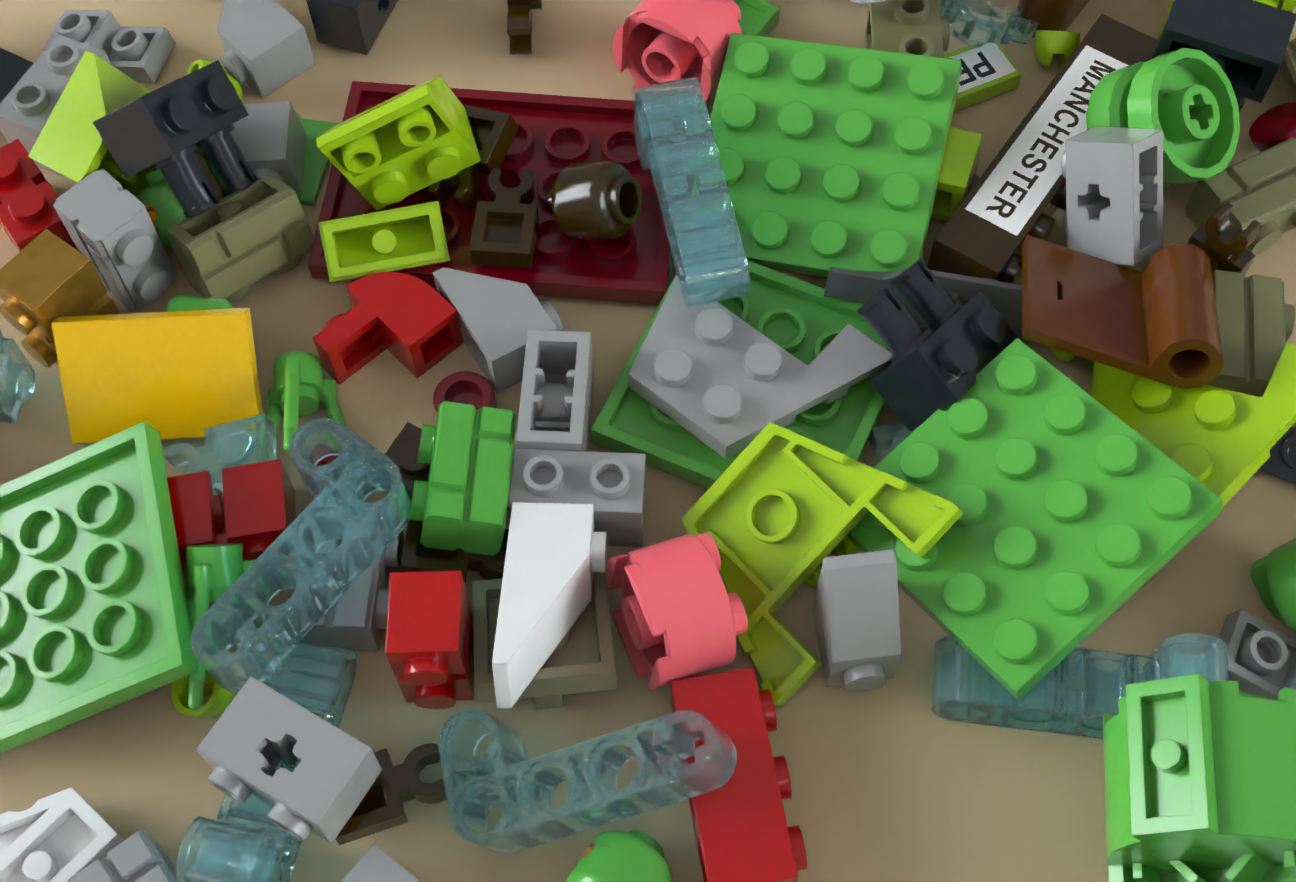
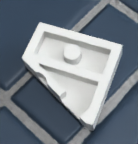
(53, 839)

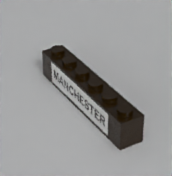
(1026, 176)

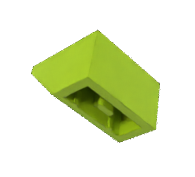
(70, 139)
(403, 143)

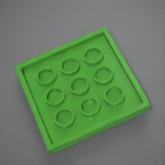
(832, 151)
(798, 321)
(1056, 518)
(89, 586)

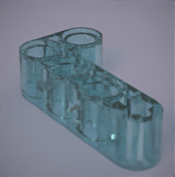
(692, 191)
(294, 559)
(1074, 692)
(590, 767)
(242, 840)

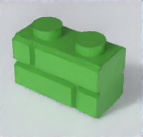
(467, 479)

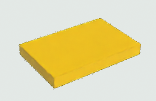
(157, 369)

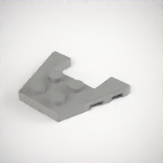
(732, 380)

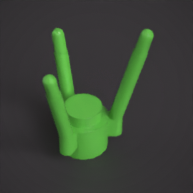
(299, 391)
(208, 575)

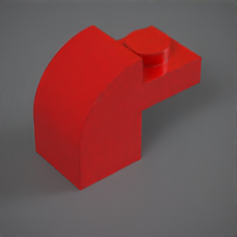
(389, 314)

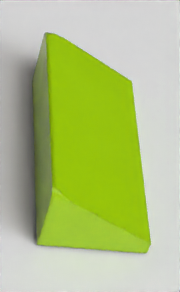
(384, 241)

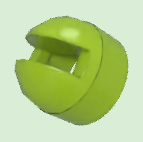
(1055, 42)
(211, 707)

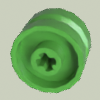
(1182, 96)

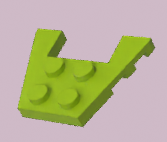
(1206, 428)
(778, 519)

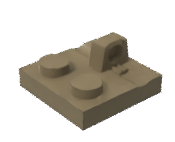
(578, 663)

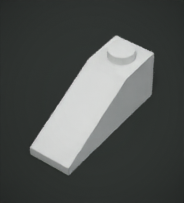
(542, 588)

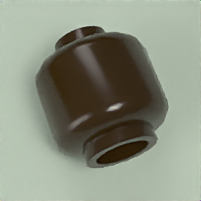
(595, 200)

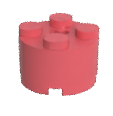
(676, 41)
(675, 609)

